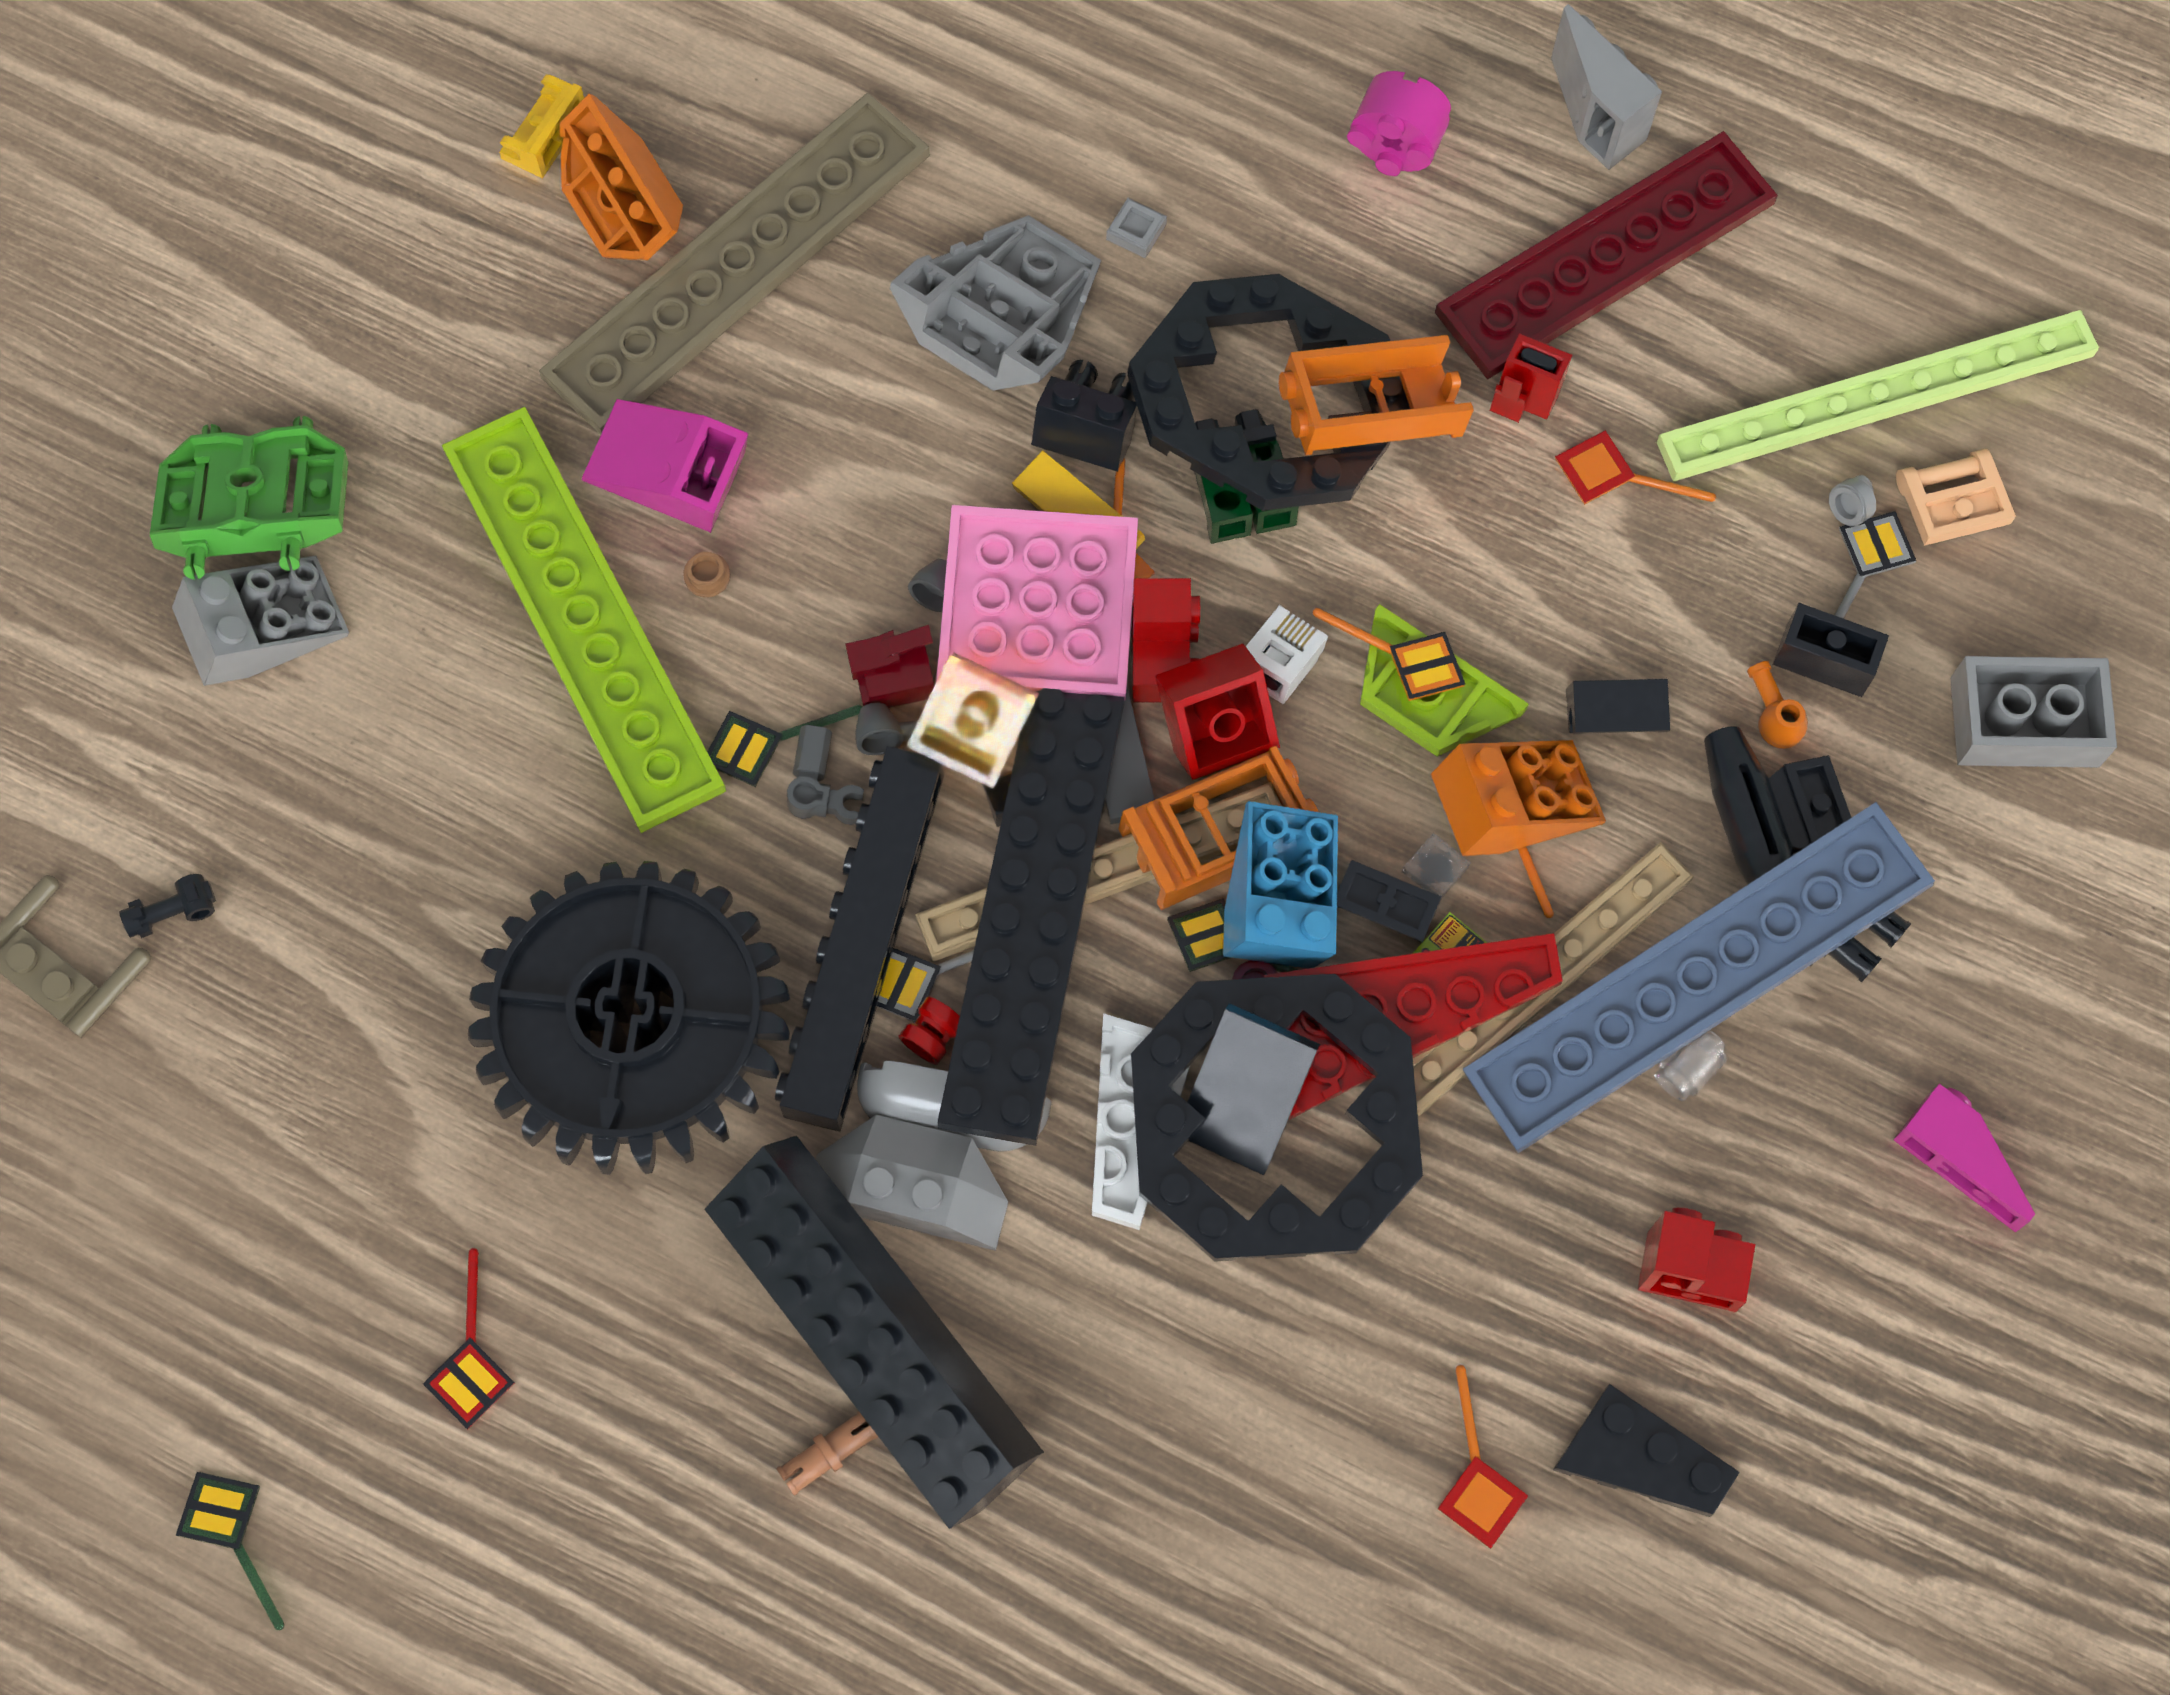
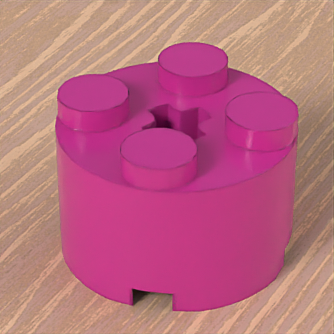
(1400, 123)

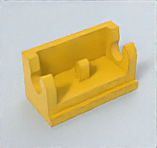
(538, 137)

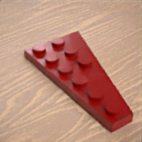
(1430, 999)

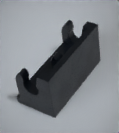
(1618, 706)
(1387, 901)

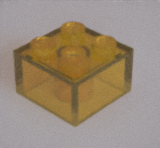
(972, 719)

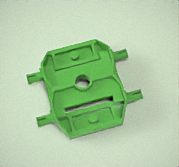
(208, 513)

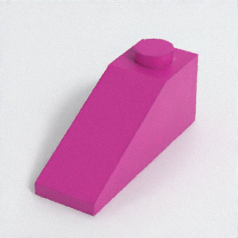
(1961, 1149)

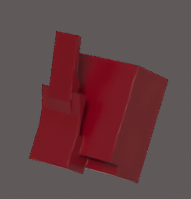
(892, 667)

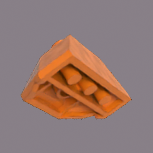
(615, 184)

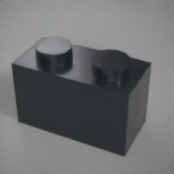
(1830, 650)

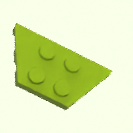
(1440, 719)

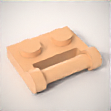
(1957, 509)

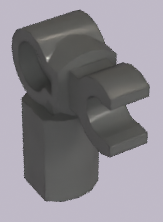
(805, 794)

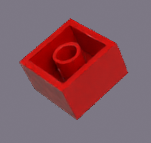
(1217, 711)

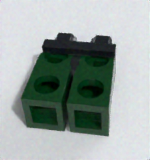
(1226, 507)

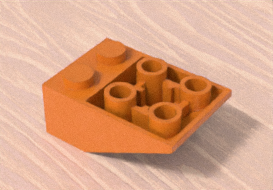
(1515, 794)

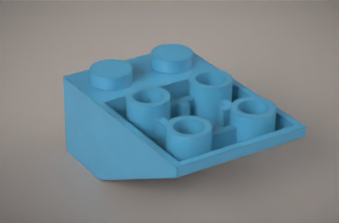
(1283, 887)

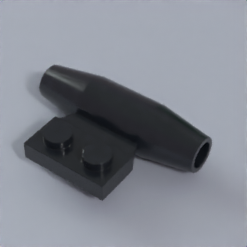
(1772, 814)

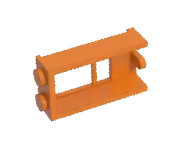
(1422, 376)
(1164, 844)

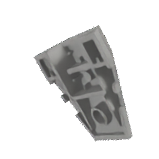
(1000, 303)

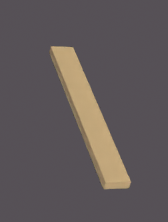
(1114, 868)
(1579, 946)

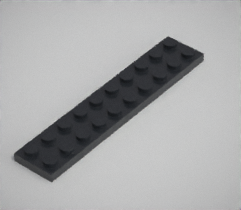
(1031, 918)

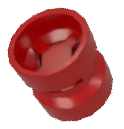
(931, 1030)

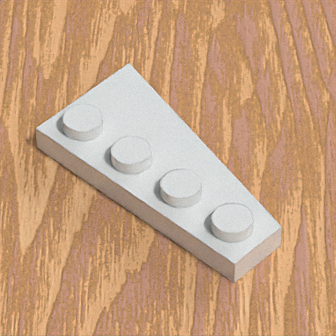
(1116, 1163)

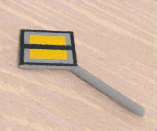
(1874, 548)
(911, 981)

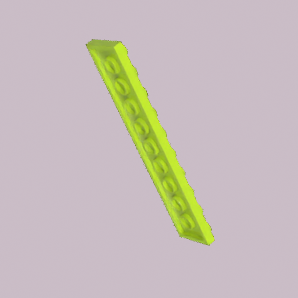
(584, 620)

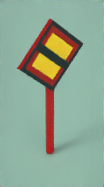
(469, 1378)

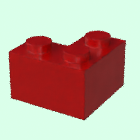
(1162, 629)
(1695, 1262)

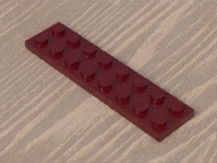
(1607, 253)

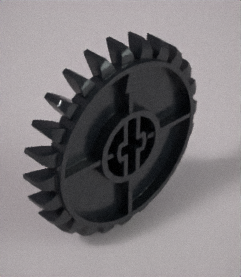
(583, 969)

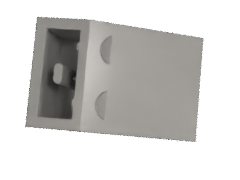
(1603, 90)
(256, 618)

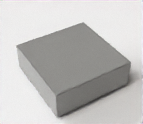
(1136, 227)

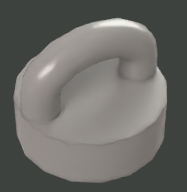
(1853, 500)

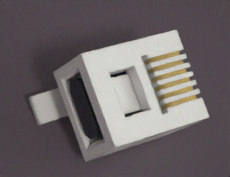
(1286, 652)

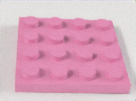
(1041, 597)

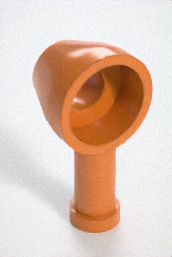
(1771, 724)

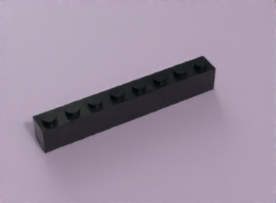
(861, 940)

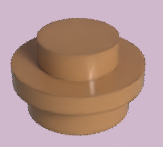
(706, 574)

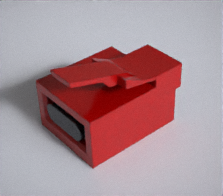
(1530, 379)

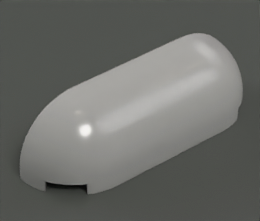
(915, 1096)

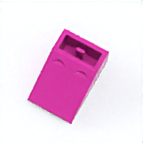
(667, 461)

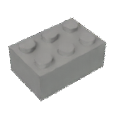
(2033, 711)

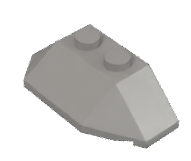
(918, 1180)

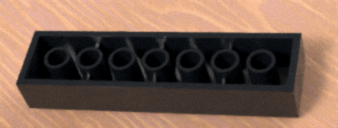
(873, 1331)

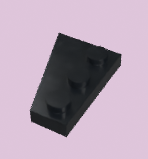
(1641, 1453)

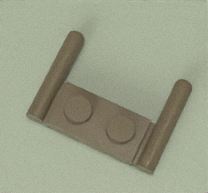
(49, 977)

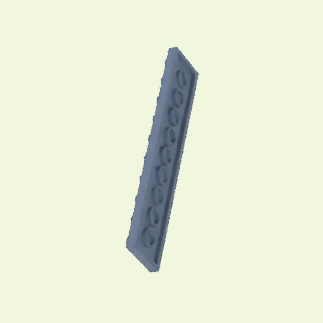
(1698, 977)

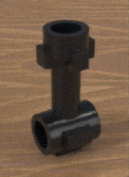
(193, 898)

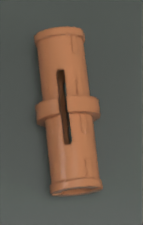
(826, 1453)

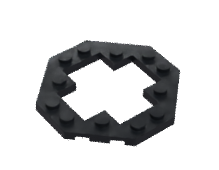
(1223, 452)
(1283, 1223)

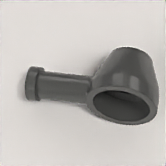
(929, 584)
(880, 728)

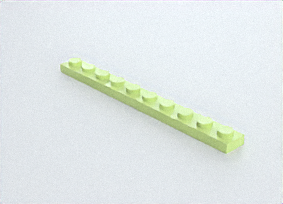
(1876, 395)

